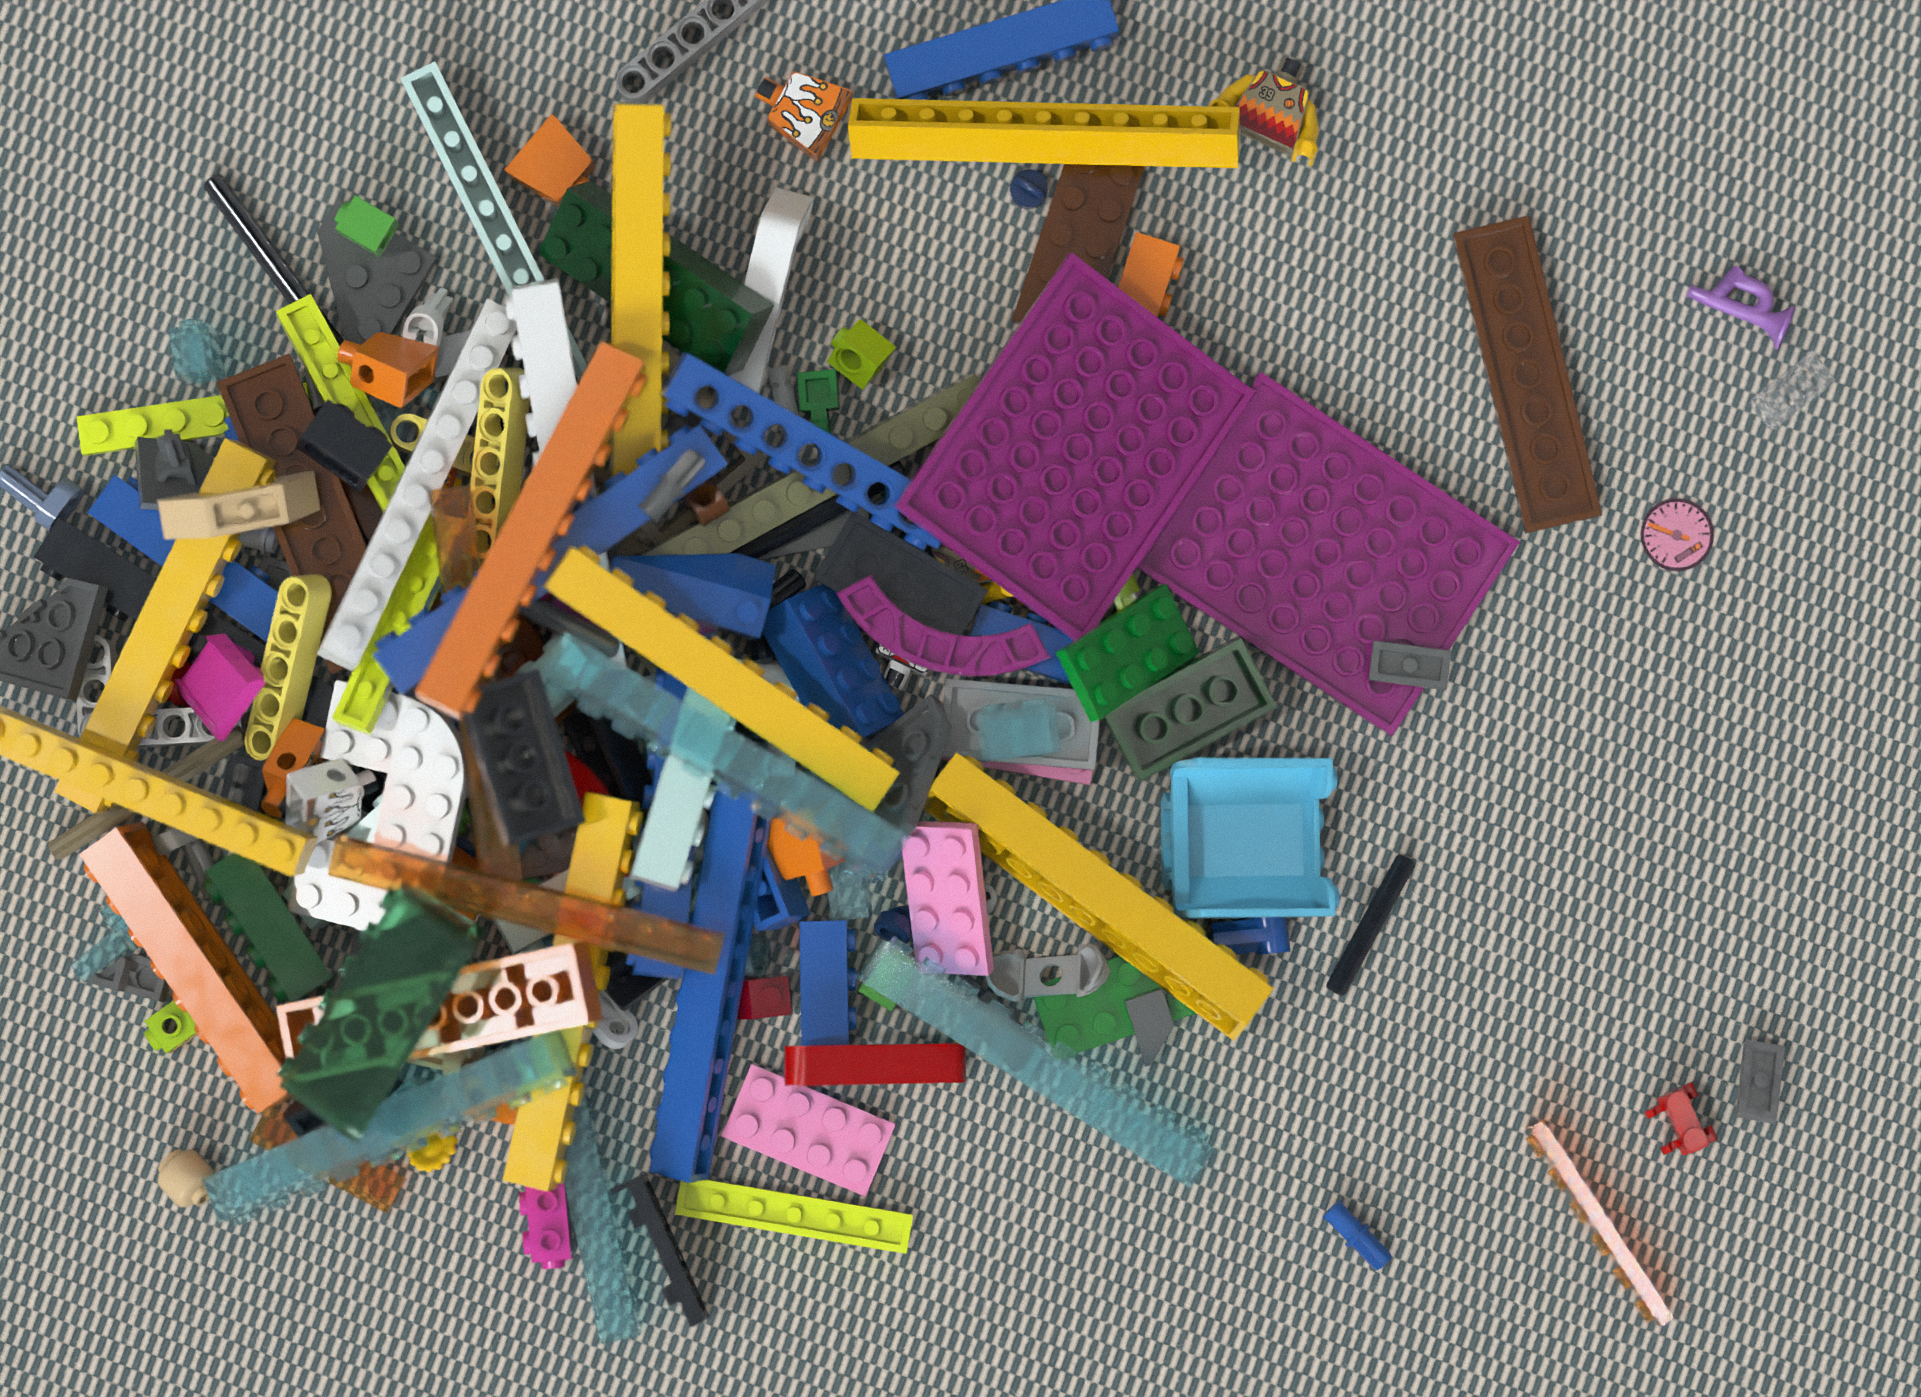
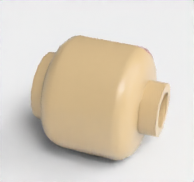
(182, 1177)

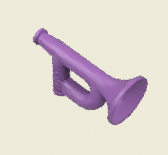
(1773, 323)

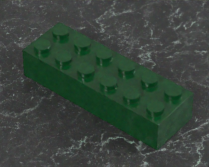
(707, 308)

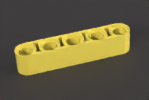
(493, 442)
(288, 647)

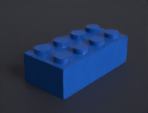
(830, 662)

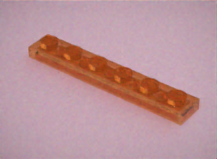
(1606, 1238)

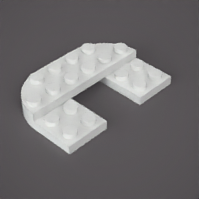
(417, 808)

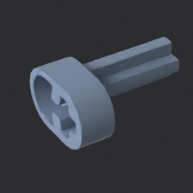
(48, 508)

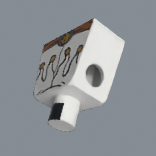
(326, 797)

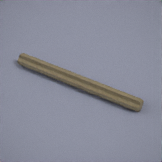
(183, 770)

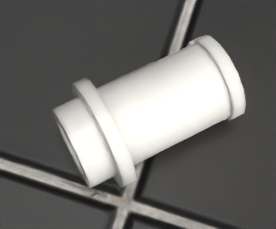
(260, 539)

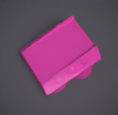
(221, 684)

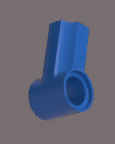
(1253, 935)

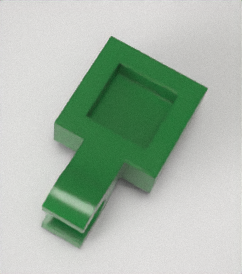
(819, 395)

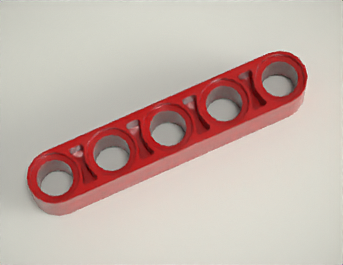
(874, 1064)

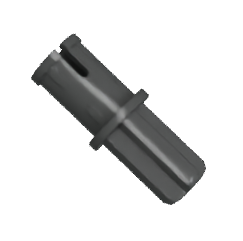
(672, 484)

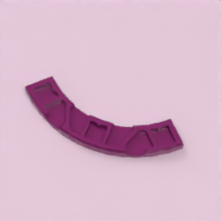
(935, 648)

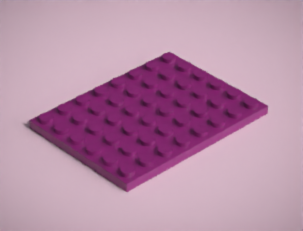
(1074, 448)
(1323, 548)

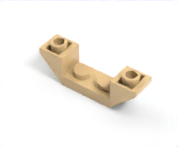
(240, 509)

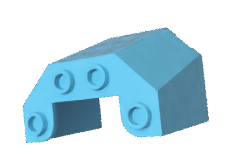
(1247, 838)

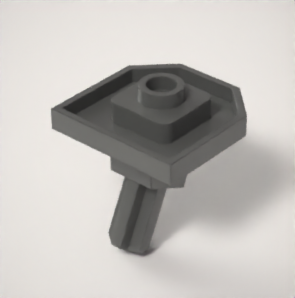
(168, 468)

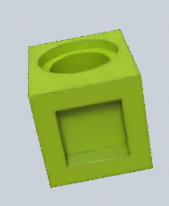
(860, 353)

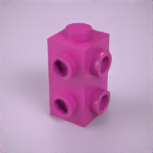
(549, 1226)

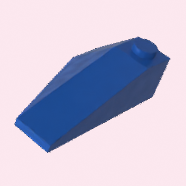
(710, 589)

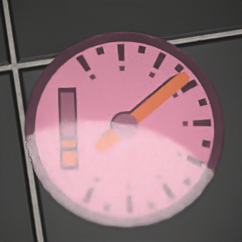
(1677, 534)

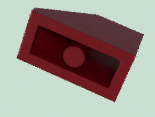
(765, 997)

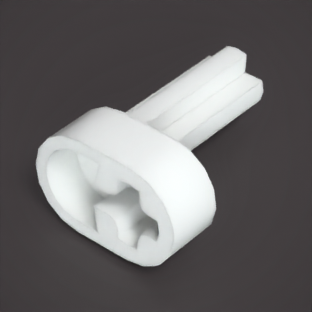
(428, 318)

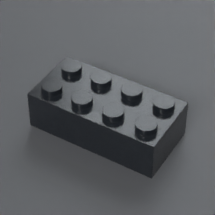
(522, 760)

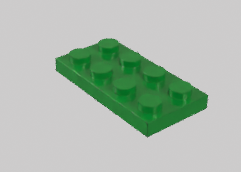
(1127, 653)
(1102, 1014)

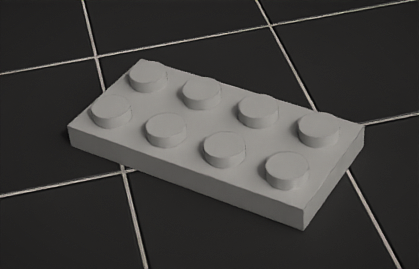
(1076, 734)

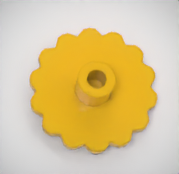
(435, 1154)

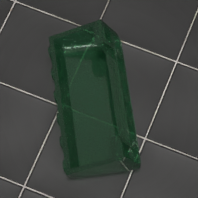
(379, 1009)

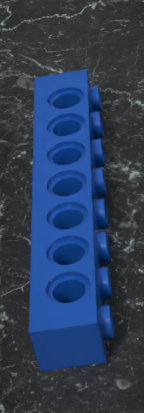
(692, 374)

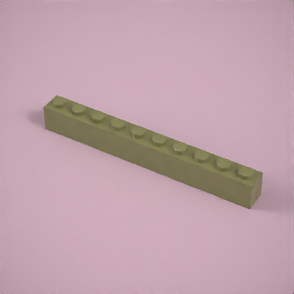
(789, 497)

